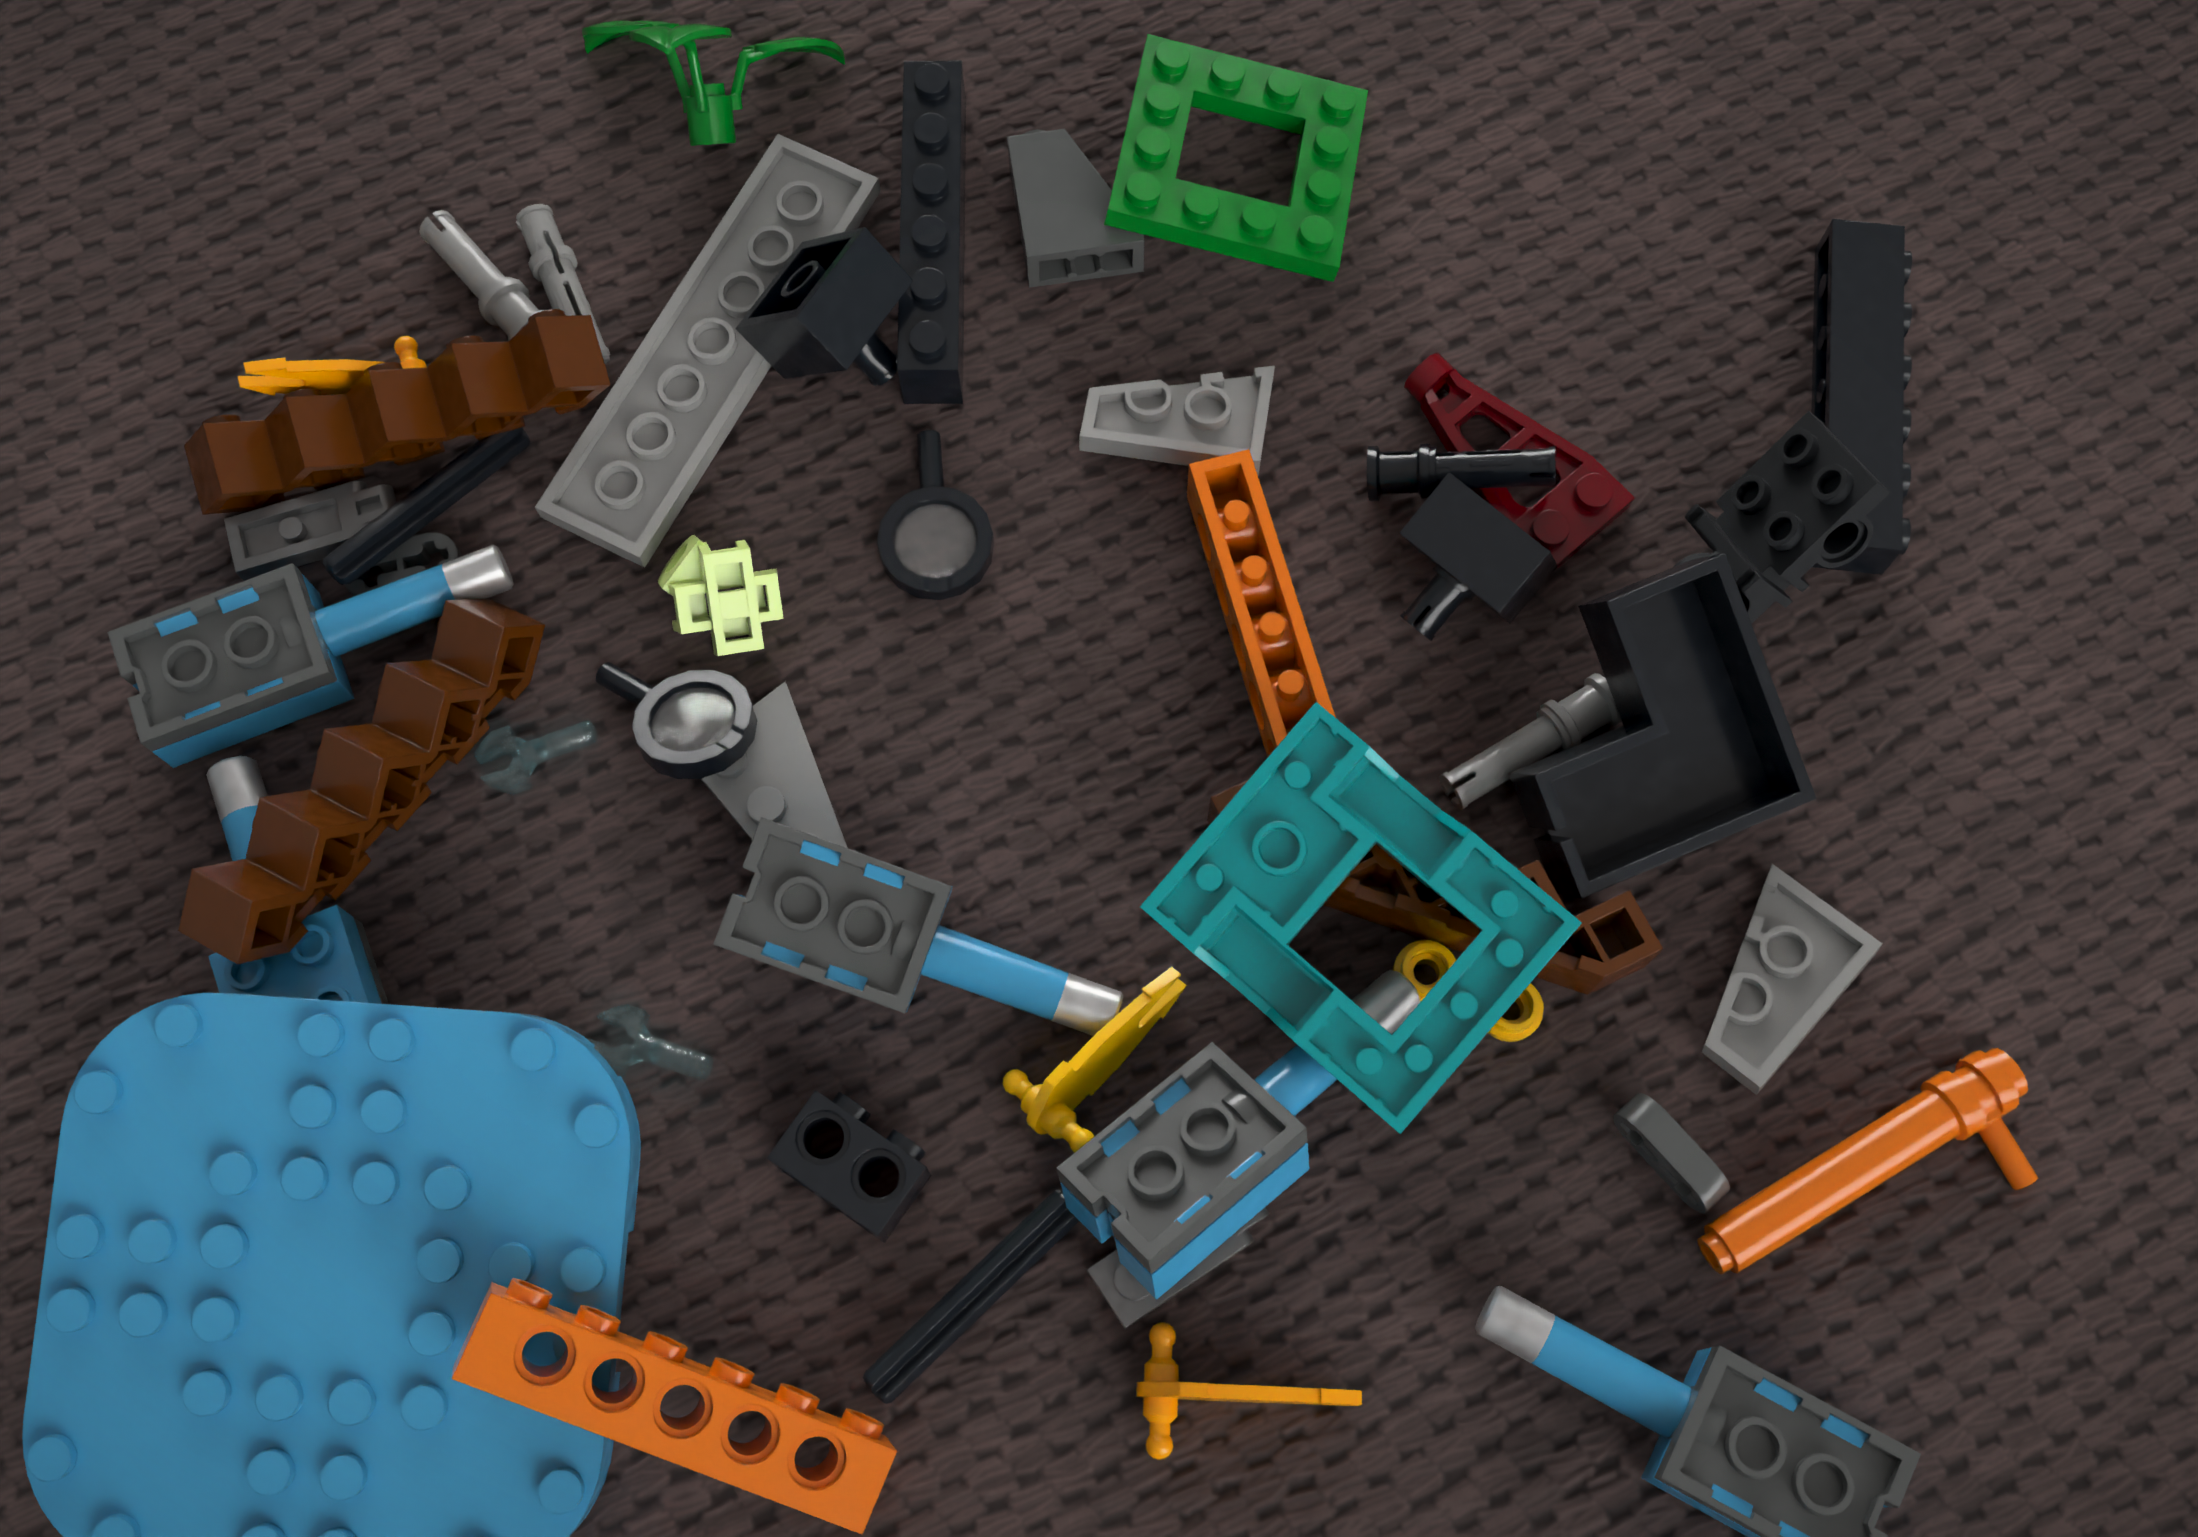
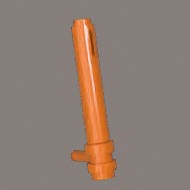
(1946, 1108)

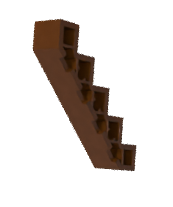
(397, 414)
(362, 783)
(1602, 949)

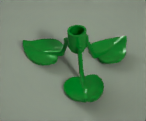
(706, 105)

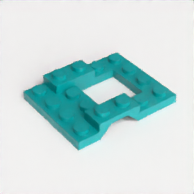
(1289, 848)

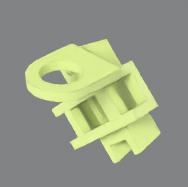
(732, 613)

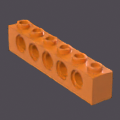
(1255, 594)
(836, 1490)

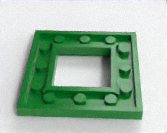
(1294, 237)

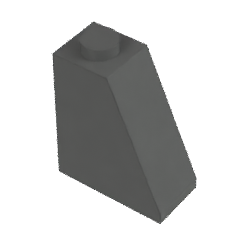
(1064, 211)

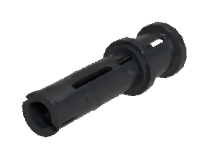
(1425, 468)

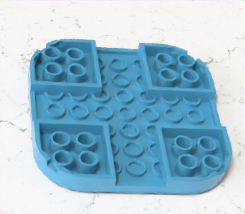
(280, 1253)

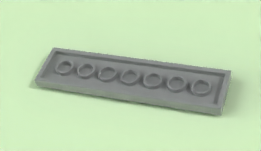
(693, 365)

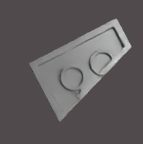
(1180, 420)
(777, 776)
(1784, 979)

